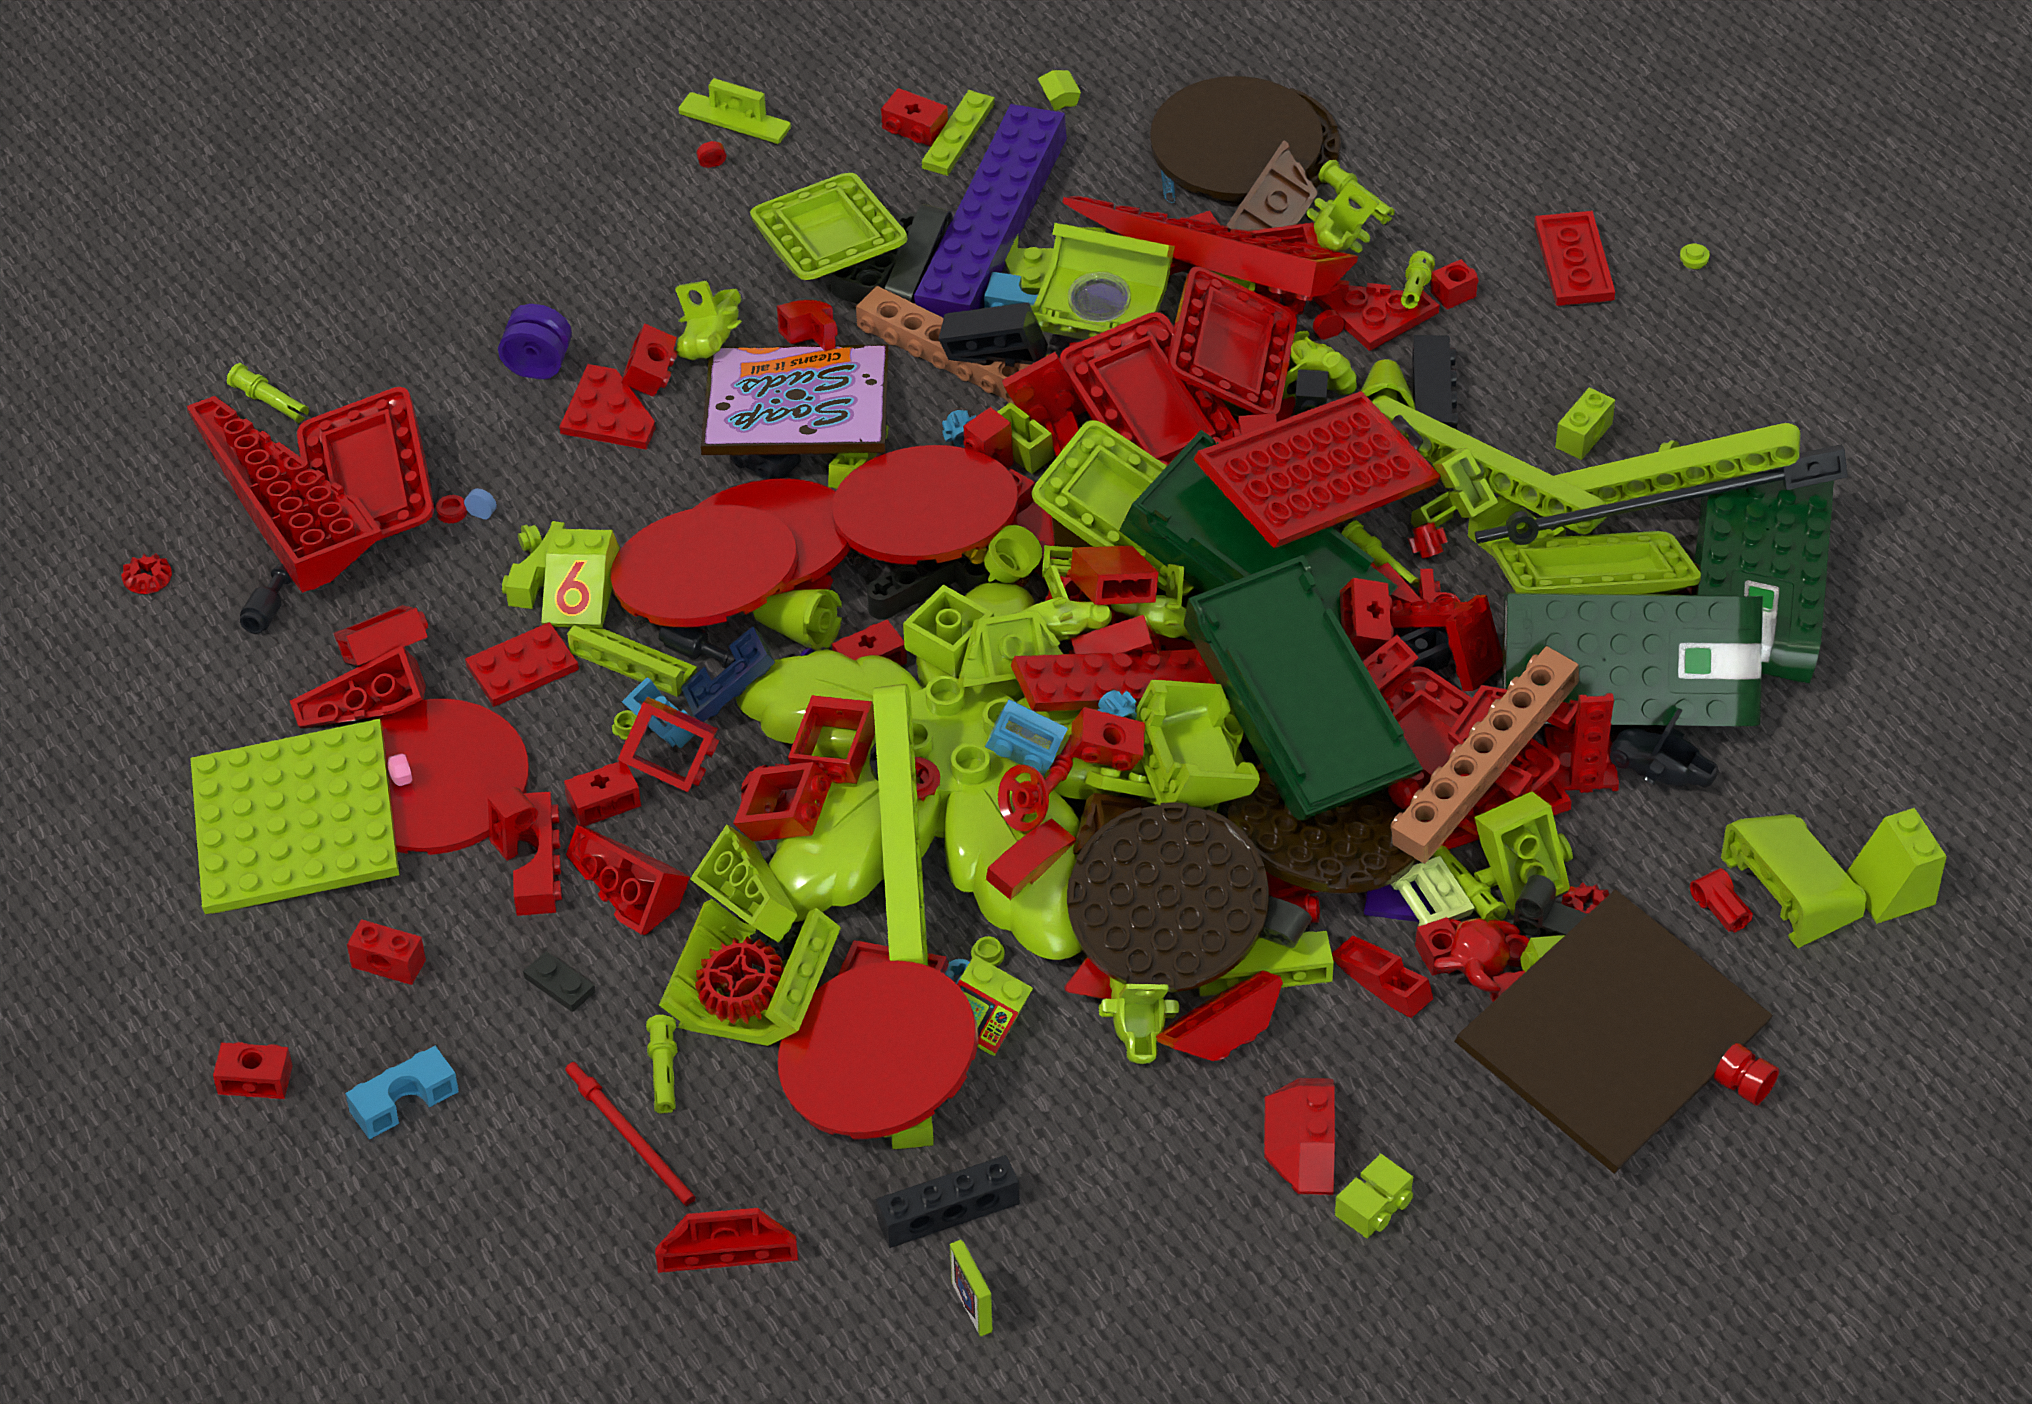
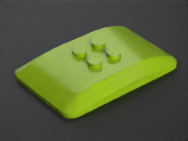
(828, 226)
(1095, 486)
(1598, 564)

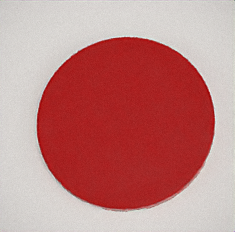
(924, 504)
(806, 512)
(704, 565)
(456, 762)
(879, 1049)

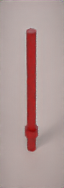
(592, 1091)

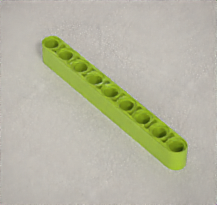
(1690, 464)
(1503, 472)
(900, 824)

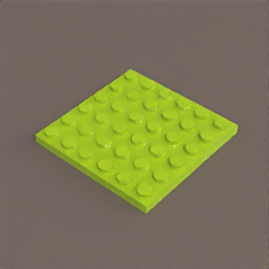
(293, 817)

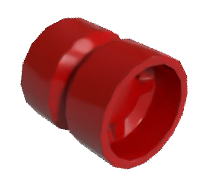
(1741, 1071)

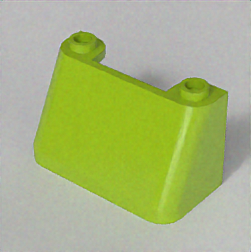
(1186, 746)
(1797, 872)

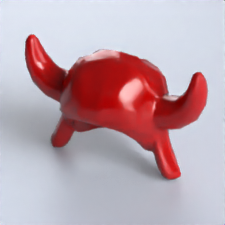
(1479, 951)

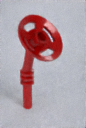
(1031, 795)

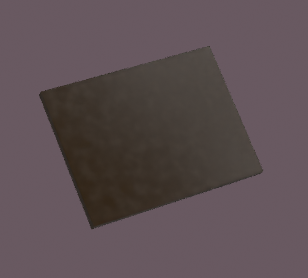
(1613, 1030)

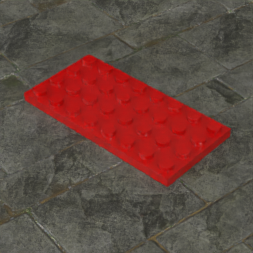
(1316, 469)

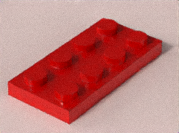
(1574, 258)

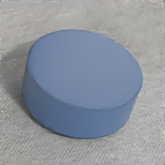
(480, 503)

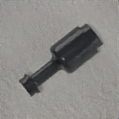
(264, 602)
(693, 641)

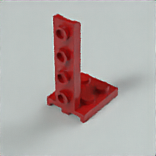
(1048, 398)
(1469, 632)
(1585, 747)

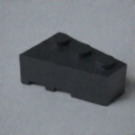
(993, 334)

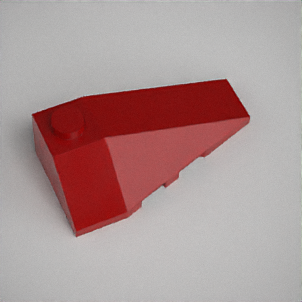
(365, 692)
(634, 883)

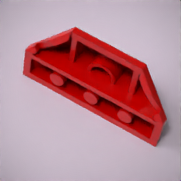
(1226, 1019)
(1302, 1134)
(725, 1241)

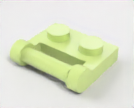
(1439, 889)

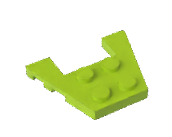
(1031, 264)

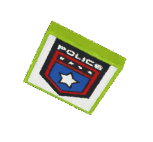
(971, 1287)

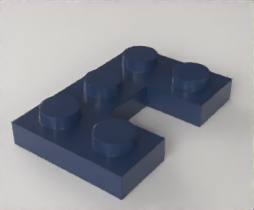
(709, 694)

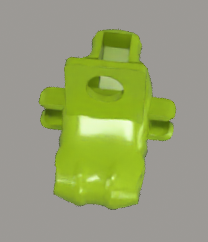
(1340, 223)
(708, 322)
(1314, 356)
(1166, 614)
(1067, 617)
(1138, 1017)

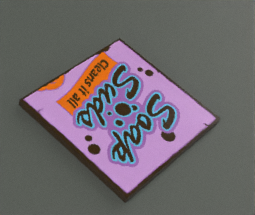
(796, 400)

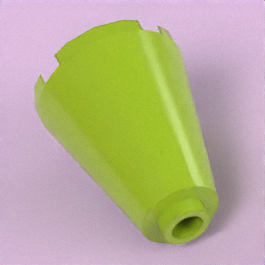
(1387, 380)
(803, 616)

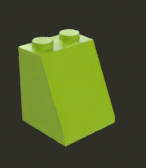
(1899, 867)

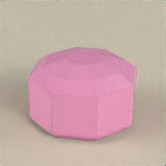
(399, 769)

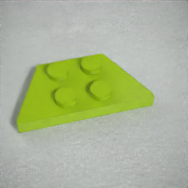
(997, 641)

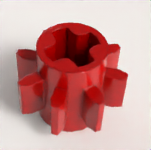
(1427, 540)

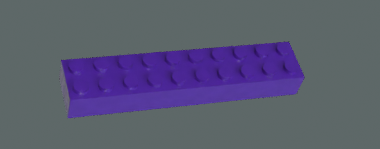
(993, 210)

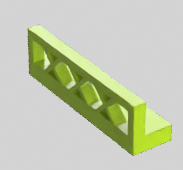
(630, 658)

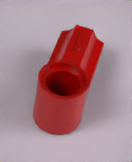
(1717, 893)

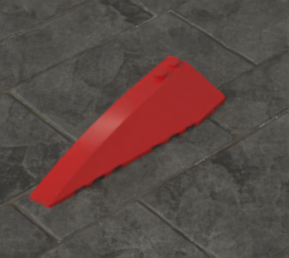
(1264, 260)
(299, 513)

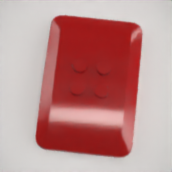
(1232, 342)
(1130, 389)
(375, 455)
(1427, 710)

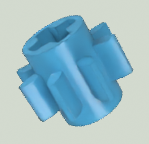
(954, 425)
(1118, 704)

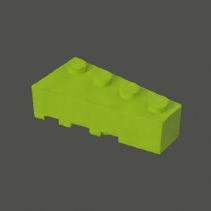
(745, 884)

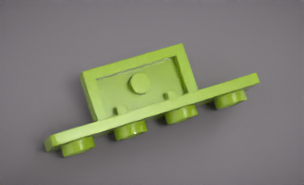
(736, 110)

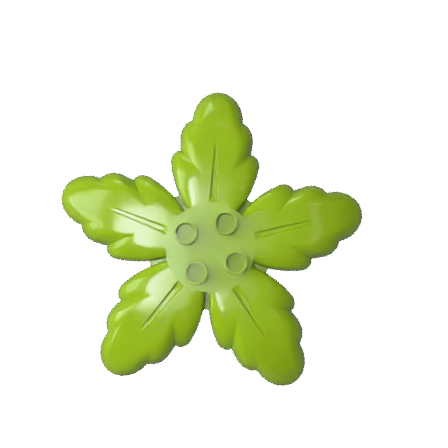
(950, 730)

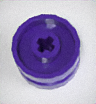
(535, 341)

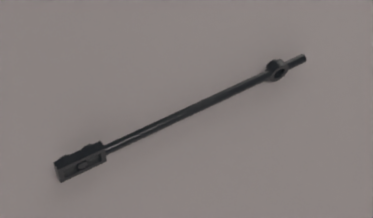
(1810, 469)

